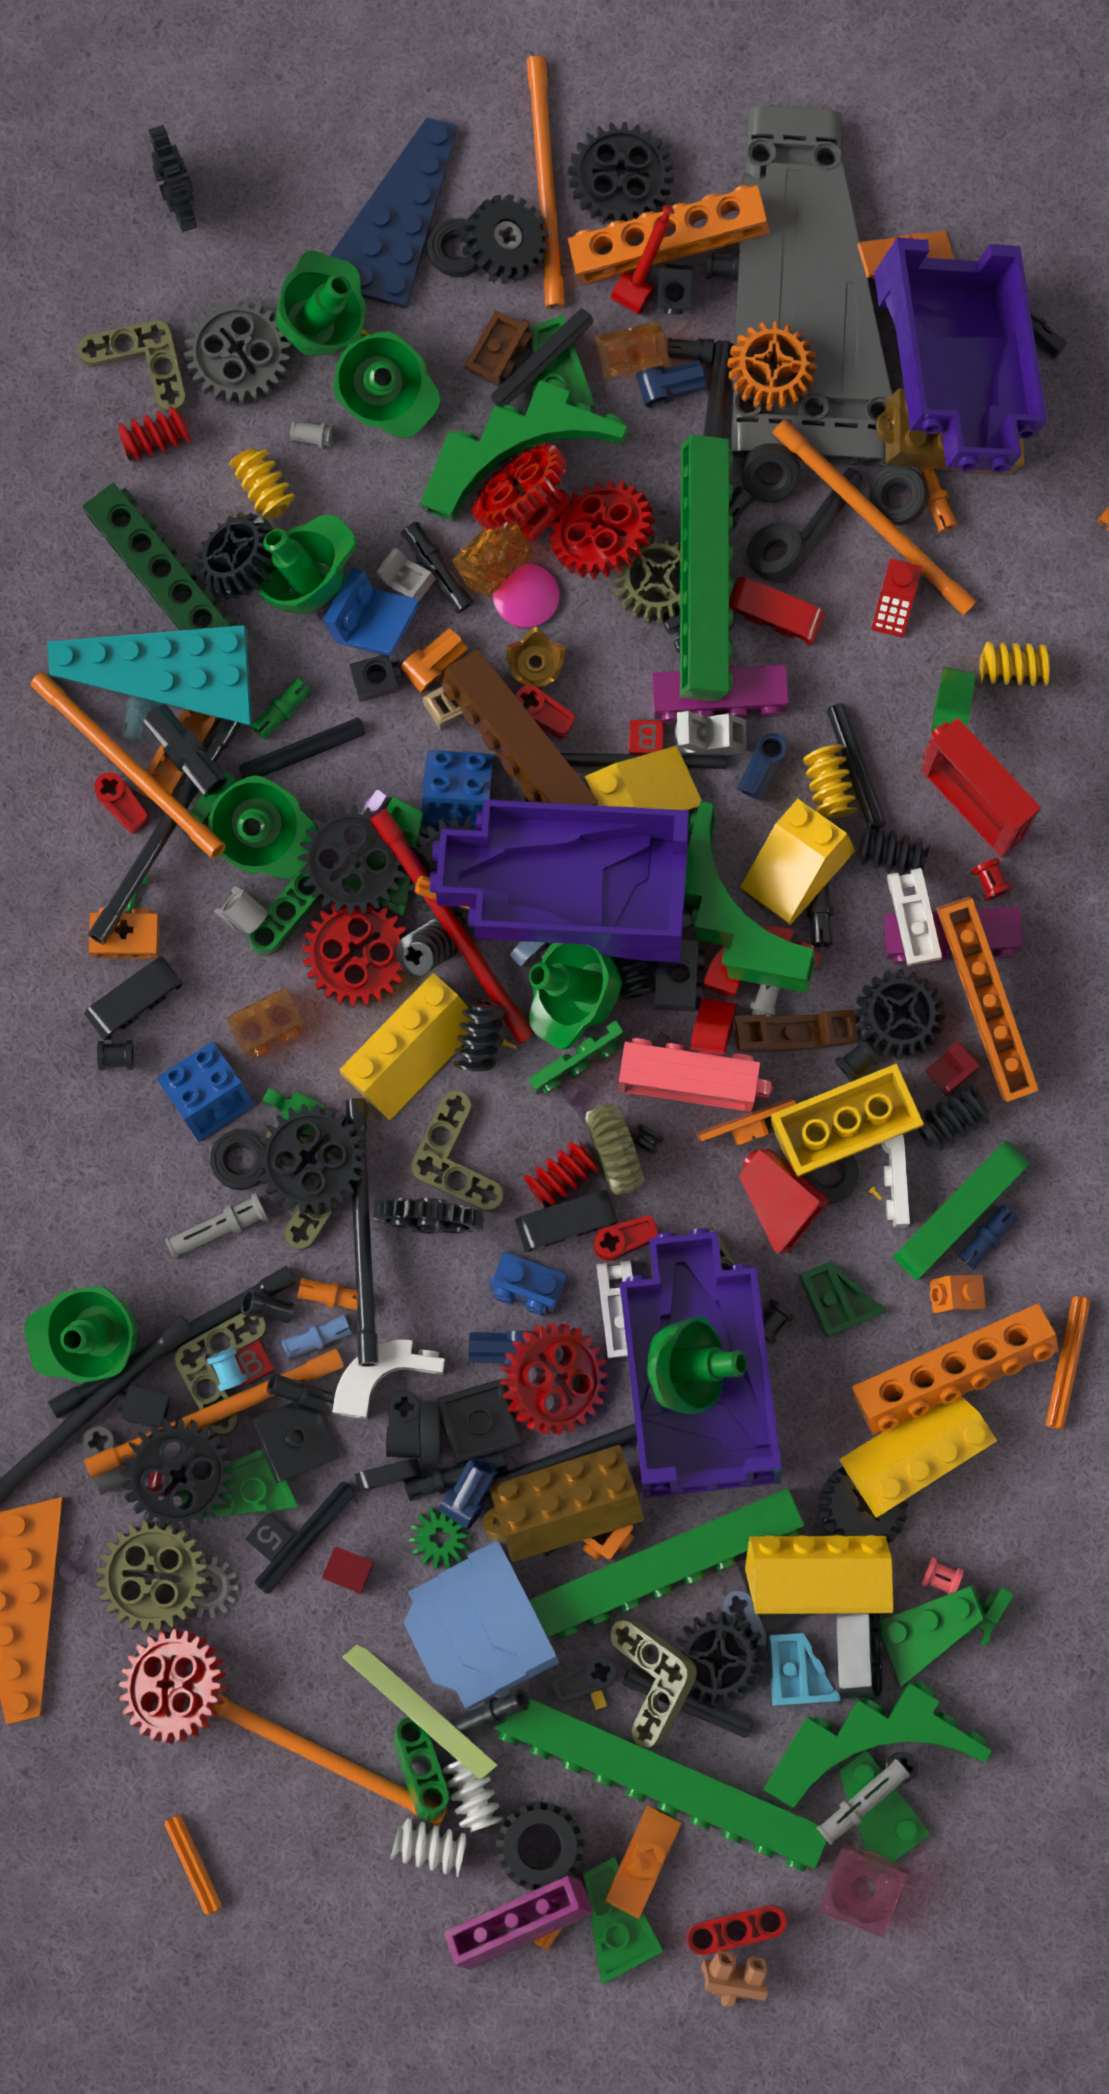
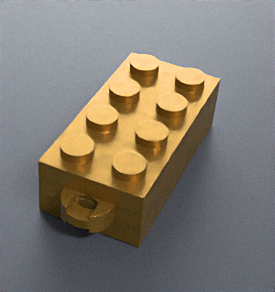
(917, 447)
(563, 1504)

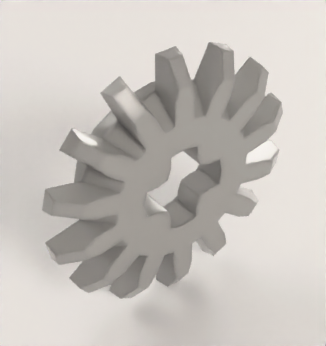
(222, 1581)

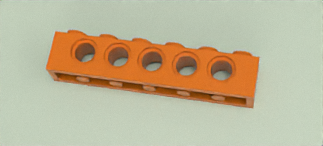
(684, 242)
(987, 999)
(965, 1354)

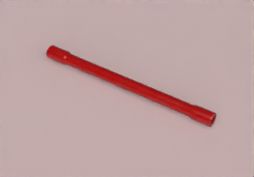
(513, 1015)

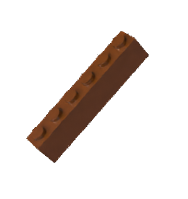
(513, 733)

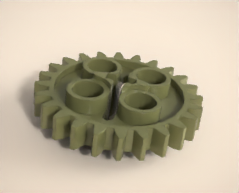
(147, 1607)

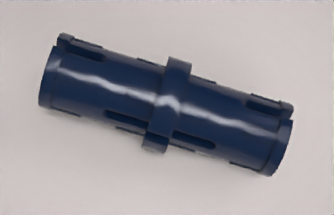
(988, 1237)

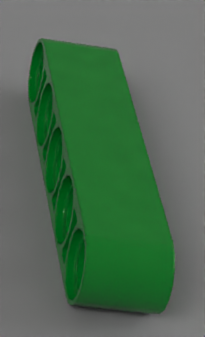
(961, 1210)

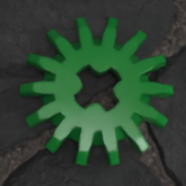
(430, 1548)

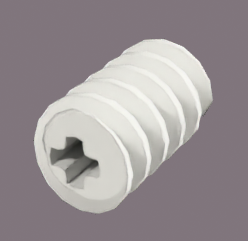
(473, 1796)
(429, 1847)

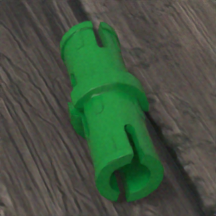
(281, 708)

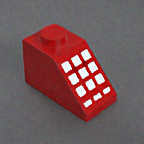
(896, 598)

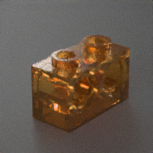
(632, 349)
(492, 558)
(261, 1015)

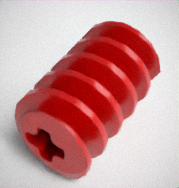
(154, 434)
(561, 1173)

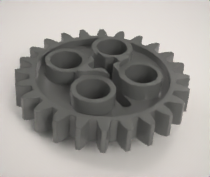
(213, 366)

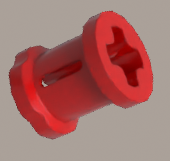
(983, 870)

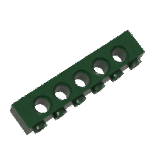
(114, 503)

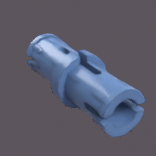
(316, 1337)

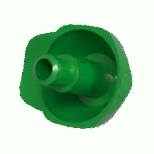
(321, 305)
(386, 384)
(308, 564)
(261, 827)
(572, 992)
(82, 1335)
(690, 1365)

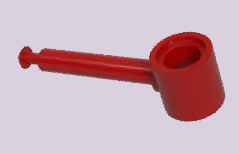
(633, 289)

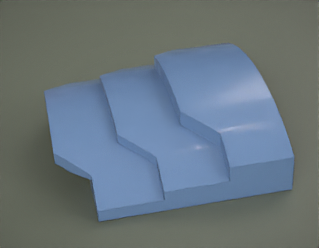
(478, 1628)

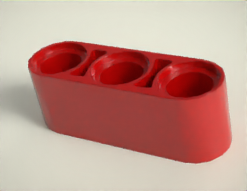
(777, 609)
(713, 1026)
(753, 1932)

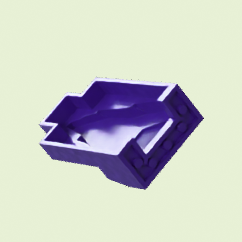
(965, 350)
(570, 876)
(738, 1436)

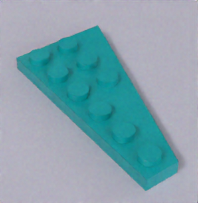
(182, 668)

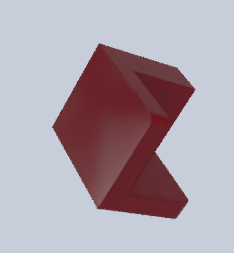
(952, 1068)
(348, 1570)

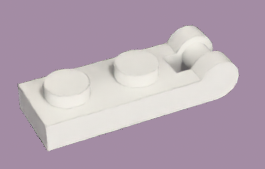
(914, 918)
(895, 1176)
(612, 1307)

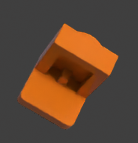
(957, 1293)
(615, 1540)

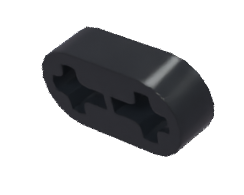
(387, 1474)

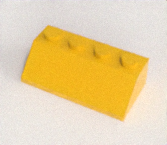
(408, 1047)
(845, 1120)
(916, 1453)
(819, 1574)

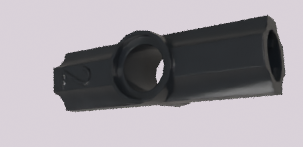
(185, 750)

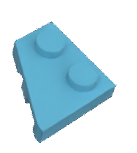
(796, 1672)

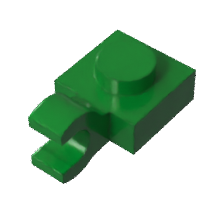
(282, 1104)
(994, 1606)

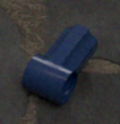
(664, 384)
(761, 768)
(492, 1347)
(464, 1500)

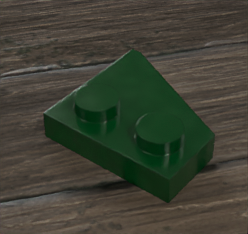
(837, 1300)

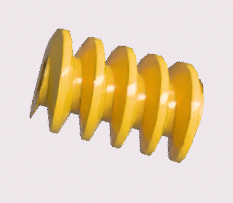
(261, 483)
(1014, 663)
(828, 782)

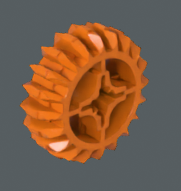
(785, 365)

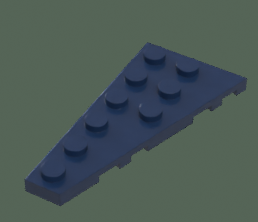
(395, 222)

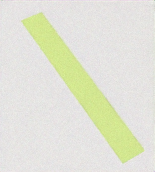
(420, 1711)

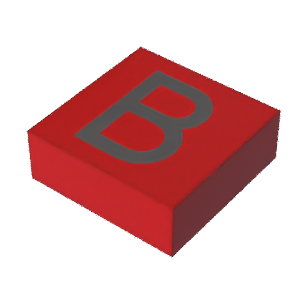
(645, 736)
(253, 1362)

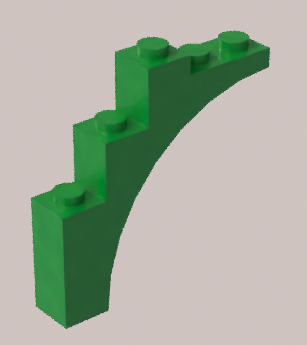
(548, 418)
(749, 950)
(910, 1720)

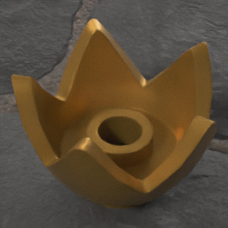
(535, 645)

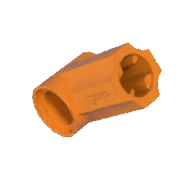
(430, 664)

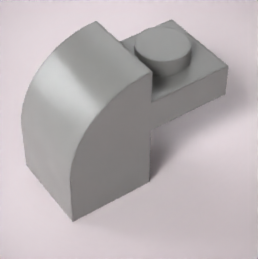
(711, 735)

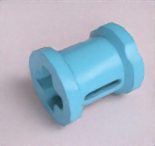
(227, 1369)

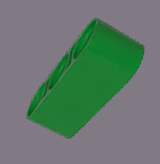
(953, 697)
(284, 929)
(420, 1785)

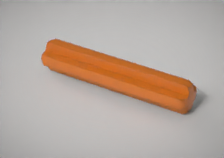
(193, 1864)

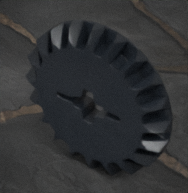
(841, 1517)

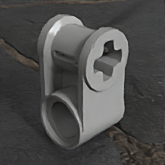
(241, 911)

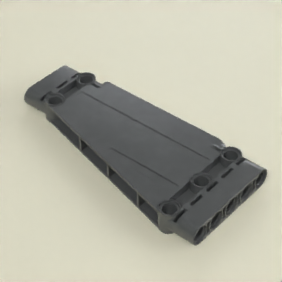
(814, 281)

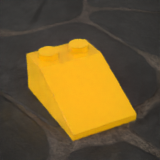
(646, 781)
(796, 861)

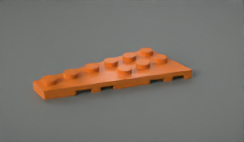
(26, 1596)

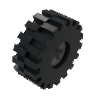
(487, 246)

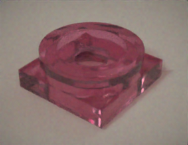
(867, 1914)

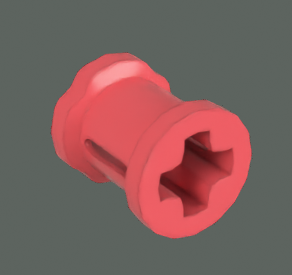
(936, 1568)

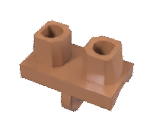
(733, 1980)

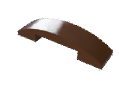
(795, 1032)

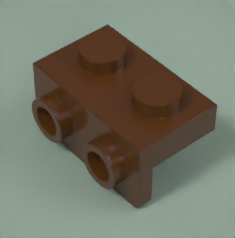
(498, 347)

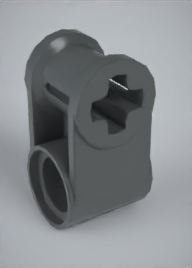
(112, 1479)

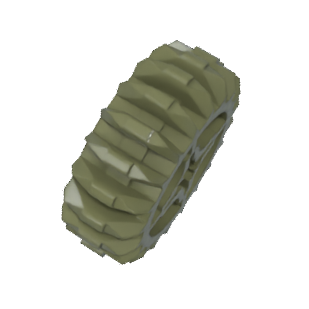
(646, 587)
(614, 1148)

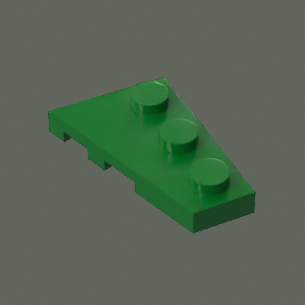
(565, 368)
(549, 1077)
(251, 1489)
(927, 1631)
(618, 1936)

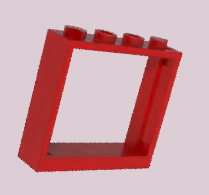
(979, 786)

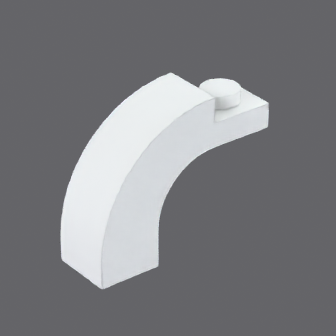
(358, 1382)

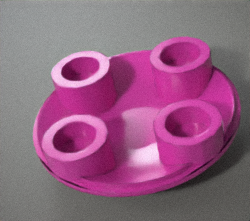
(527, 596)

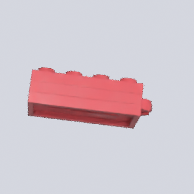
(691, 1076)

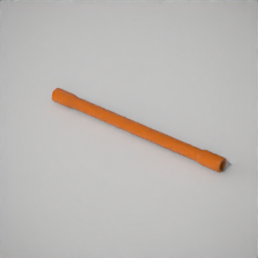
(538, 86)
(798, 444)
(198, 832)
(313, 1369)
(320, 1756)

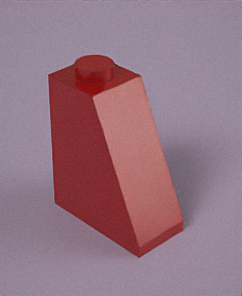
(780, 1198)

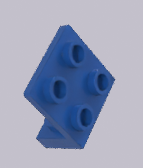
(369, 616)
(455, 785)
(206, 1091)
(527, 1283)

